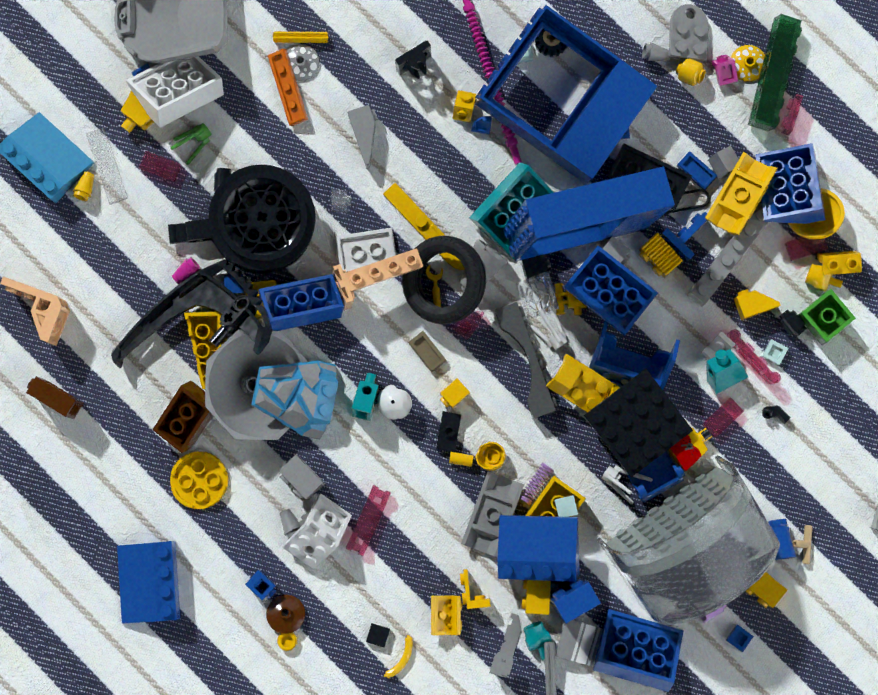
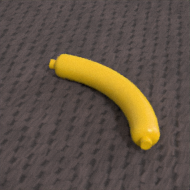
(404, 659)

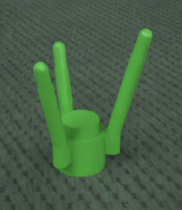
(200, 133)

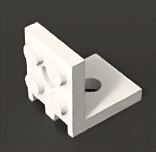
(318, 532)

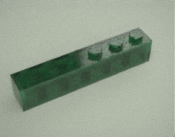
(775, 72)

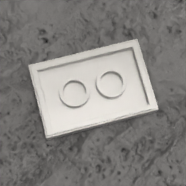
(364, 248)

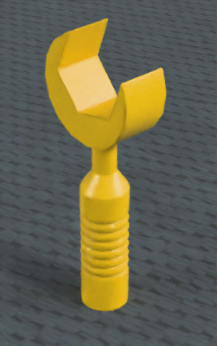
(436, 290)

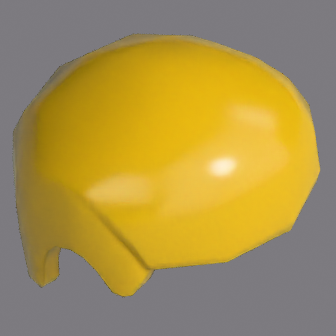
(490, 456)

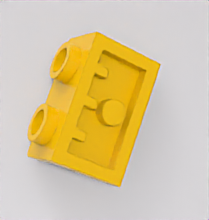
(840, 262)

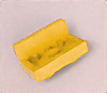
(446, 615)

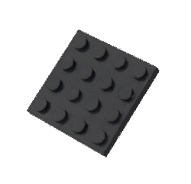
(638, 422)

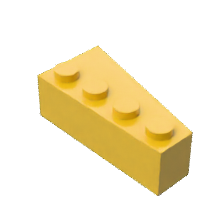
(201, 328)

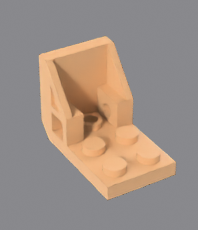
(47, 321)

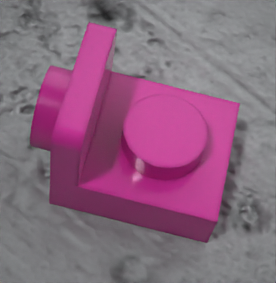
(725, 70)

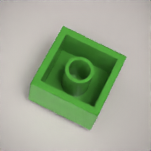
(826, 316)

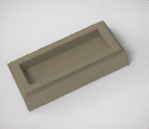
(427, 351)

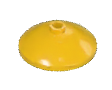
(834, 218)

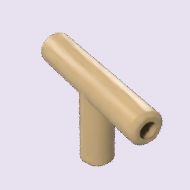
(805, 544)

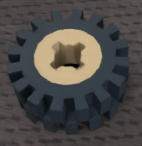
(548, 44)

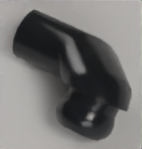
(775, 411)

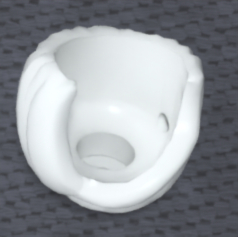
(401, 406)

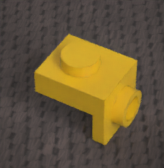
(464, 106)

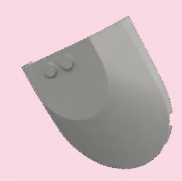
(171, 28)

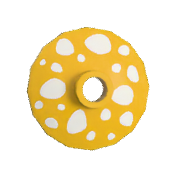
(745, 71)

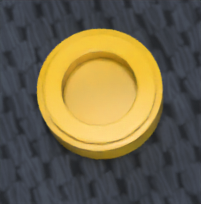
(287, 641)

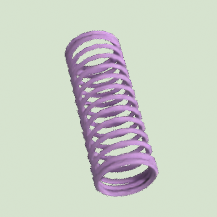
(526, 499)

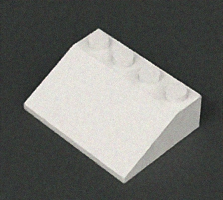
(175, 88)

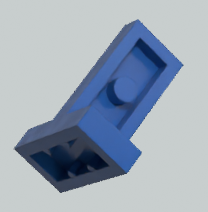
(678, 243)

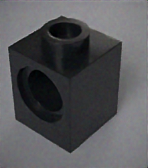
(535, 266)

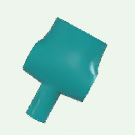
(536, 636)

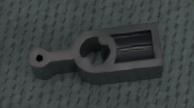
(190, 232)

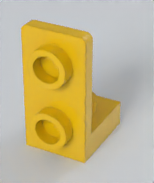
(479, 600)

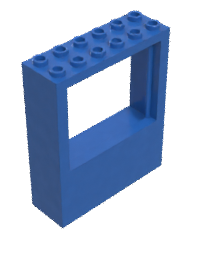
(600, 114)
(588, 213)

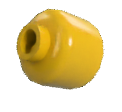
(691, 72)

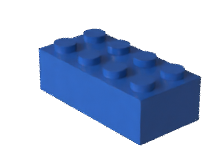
(574, 600)

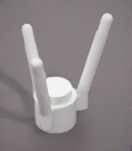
(557, 337)
(612, 478)

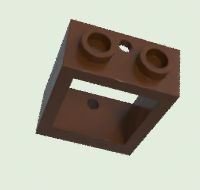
(54, 397)

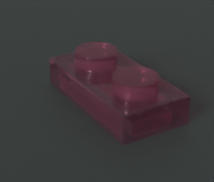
(788, 121)
(722, 417)

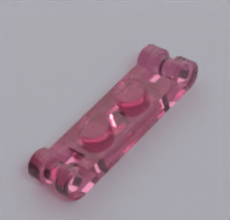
(758, 363)
(368, 520)

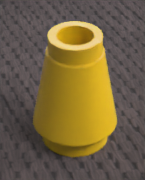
(84, 187)

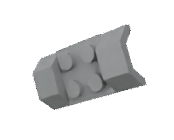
(496, 498)

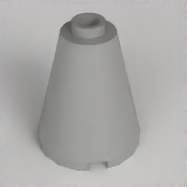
(491, 259)

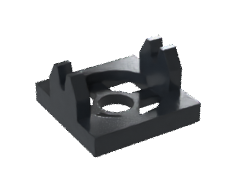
(414, 60)

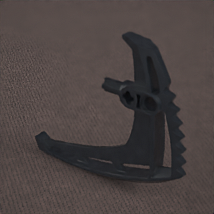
(207, 292)

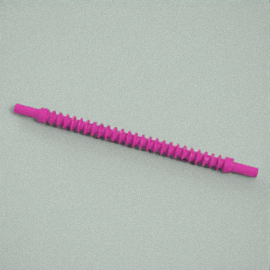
(469, 8)

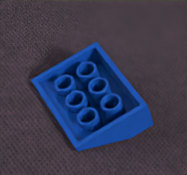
(795, 188)
(610, 290)
(538, 548)
(148, 582)
(638, 650)

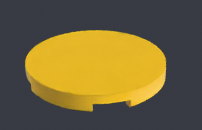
(199, 480)

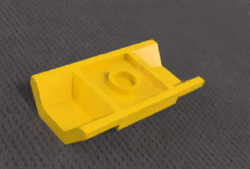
(740, 194)
(580, 384)

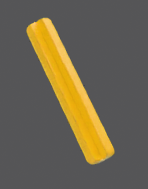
(300, 37)

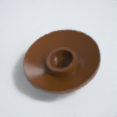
(288, 623)

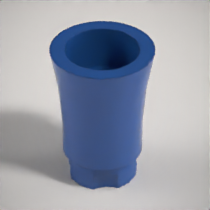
(783, 534)

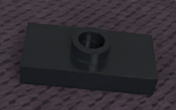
(448, 431)

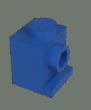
(254, 585)

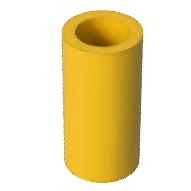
(461, 459)

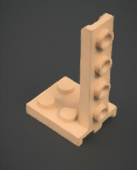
(373, 273)

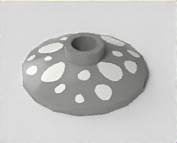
(310, 64)

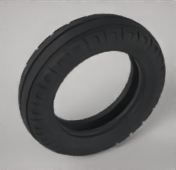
(474, 286)

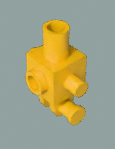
(571, 302)

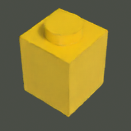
(454, 393)

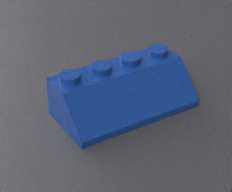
(302, 302)

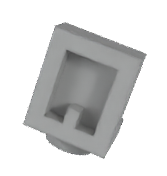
(720, 342)

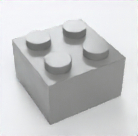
(301, 477)

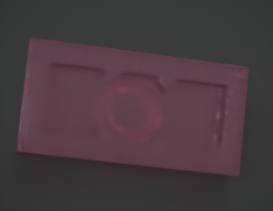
(160, 166)
(804, 247)

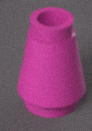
(186, 270)

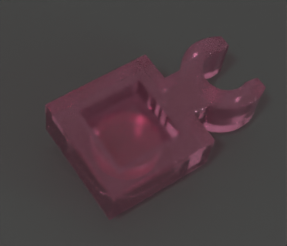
(467, 326)

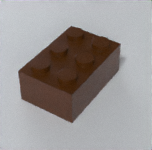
(184, 417)

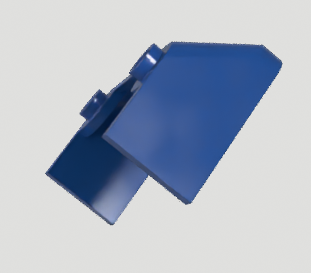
(622, 365)

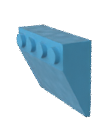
(45, 156)

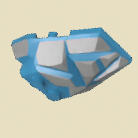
(298, 395)

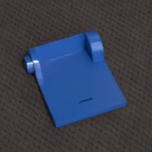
(664, 476)

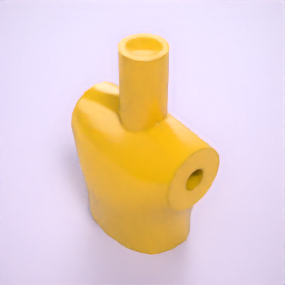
(820, 281)

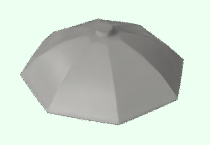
(232, 381)

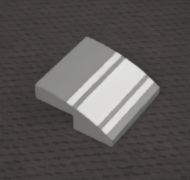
(579, 642)

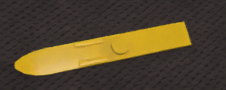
(418, 220)

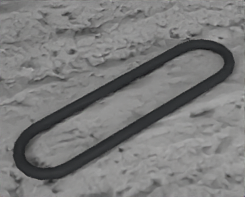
(692, 207)

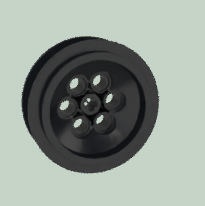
(264, 253)

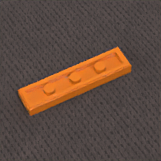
(287, 87)

